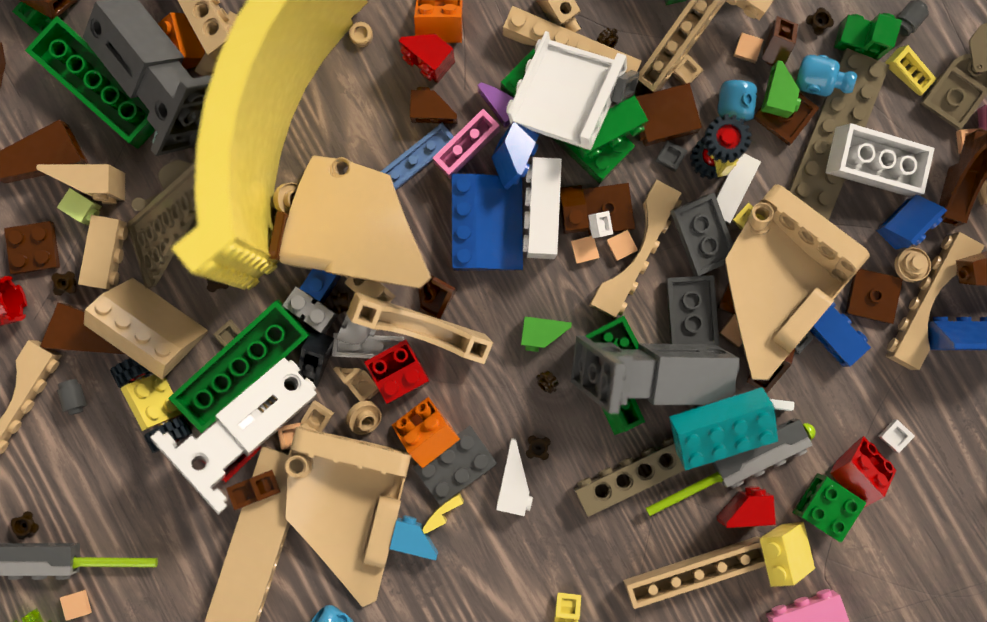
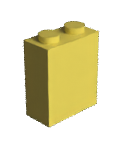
(787, 554)

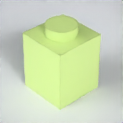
(79, 206)

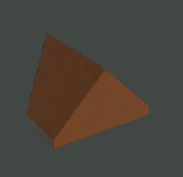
(435, 297)

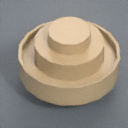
(284, 196)
(912, 264)
(363, 417)

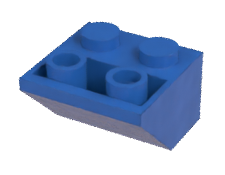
(513, 153)
(911, 222)

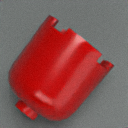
(11, 301)

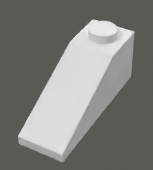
(514, 489)

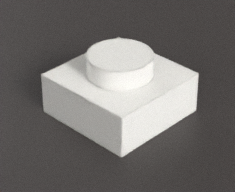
(600, 224)
(896, 436)

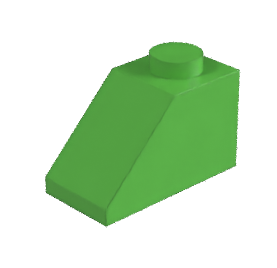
(781, 92)
(541, 332)

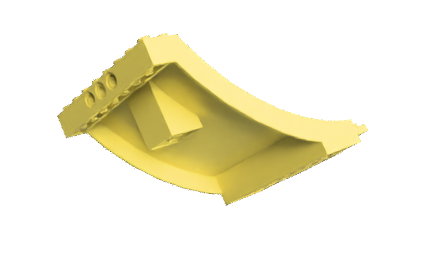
(244, 127)

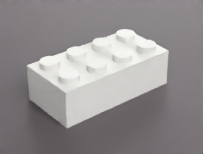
(879, 160)
(543, 204)

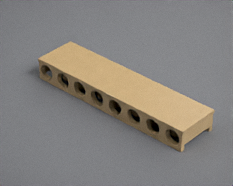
(254, 548)

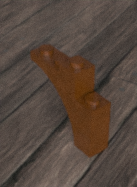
(965, 179)

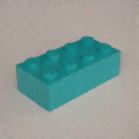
(724, 428)

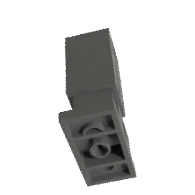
(149, 68)
(654, 372)

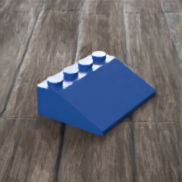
(486, 224)
(957, 334)

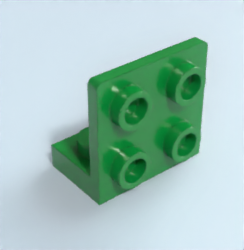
(829, 507)

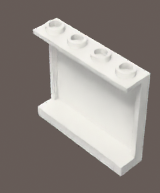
(565, 92)

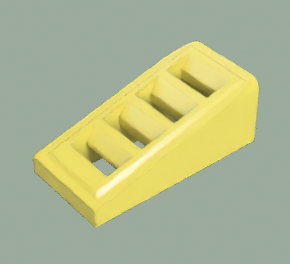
(906, 75)

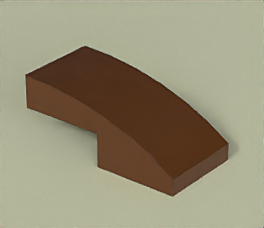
(253, 490)

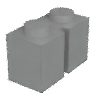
(315, 315)

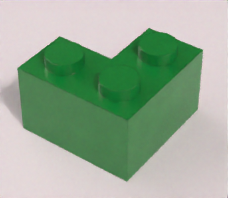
(868, 37)
(615, 332)

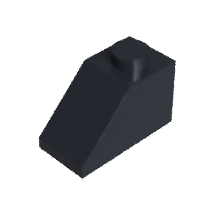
(315, 356)

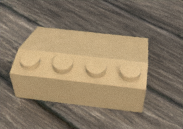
(143, 326)

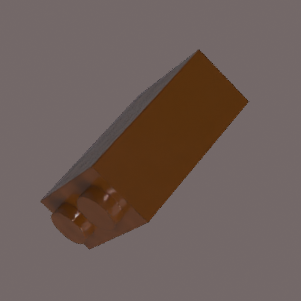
(670, 114)

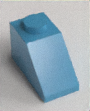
(410, 539)

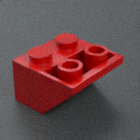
(428, 54)
(397, 371)
(864, 471)

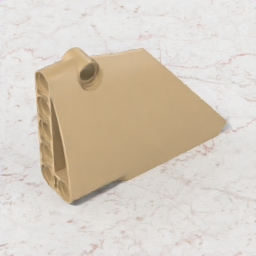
(351, 226)
(786, 276)
(346, 504)

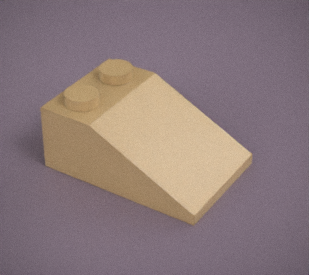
(97, 180)

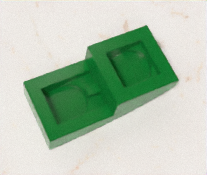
(32, 17)

